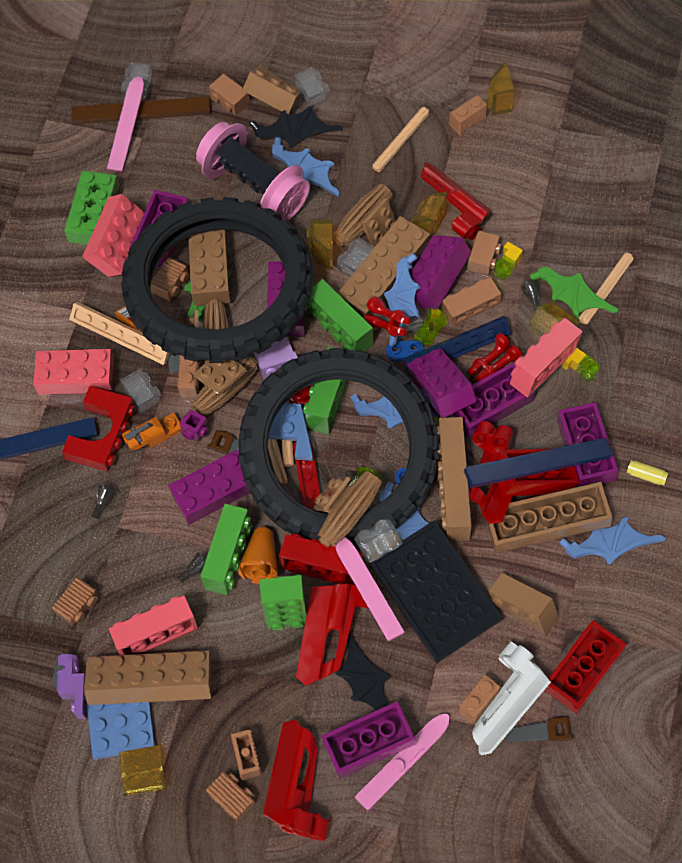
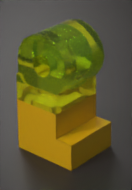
(511, 257)
(582, 364)

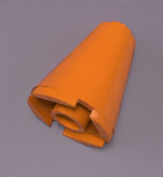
(260, 557)

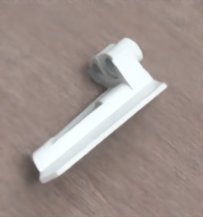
(515, 696)

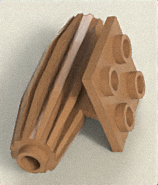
(369, 215)
(214, 317)
(221, 382)
(345, 505)

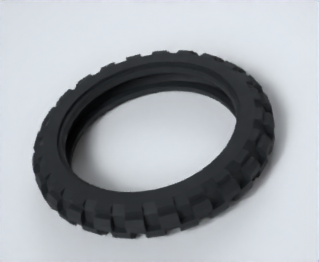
(231, 342)
(337, 365)

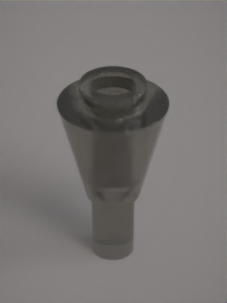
(531, 290)
(104, 496)
(194, 567)

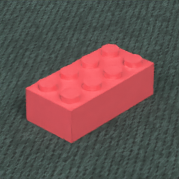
(113, 235)
(545, 357)
(73, 371)
(153, 627)

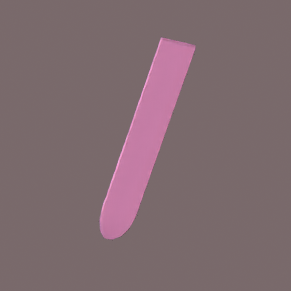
(126, 125)
(368, 589)
(402, 762)

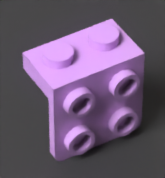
(274, 357)

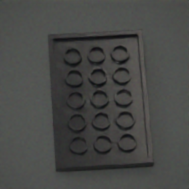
(436, 592)

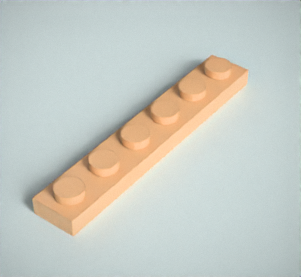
(117, 332)

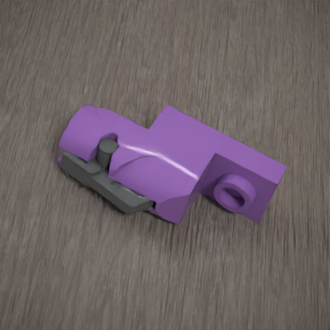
(70, 683)

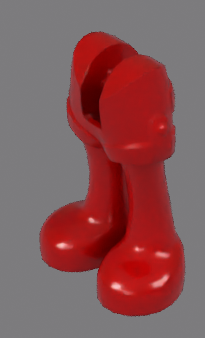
(396, 317)
(501, 347)

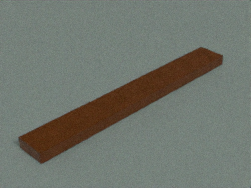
(146, 110)

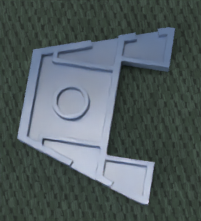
(290, 425)

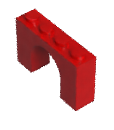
(101, 453)

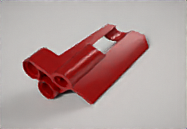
(472, 209)
(492, 442)
(327, 610)
(285, 800)

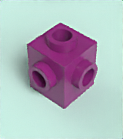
(194, 426)

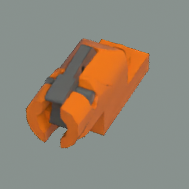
(152, 432)

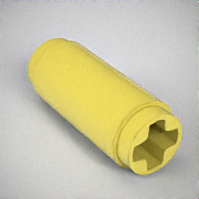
(647, 472)

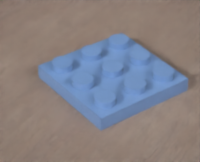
(119, 728)

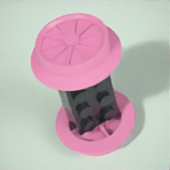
(225, 150)

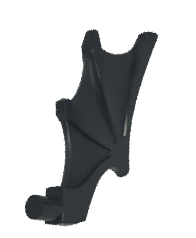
(294, 127)
(363, 677)

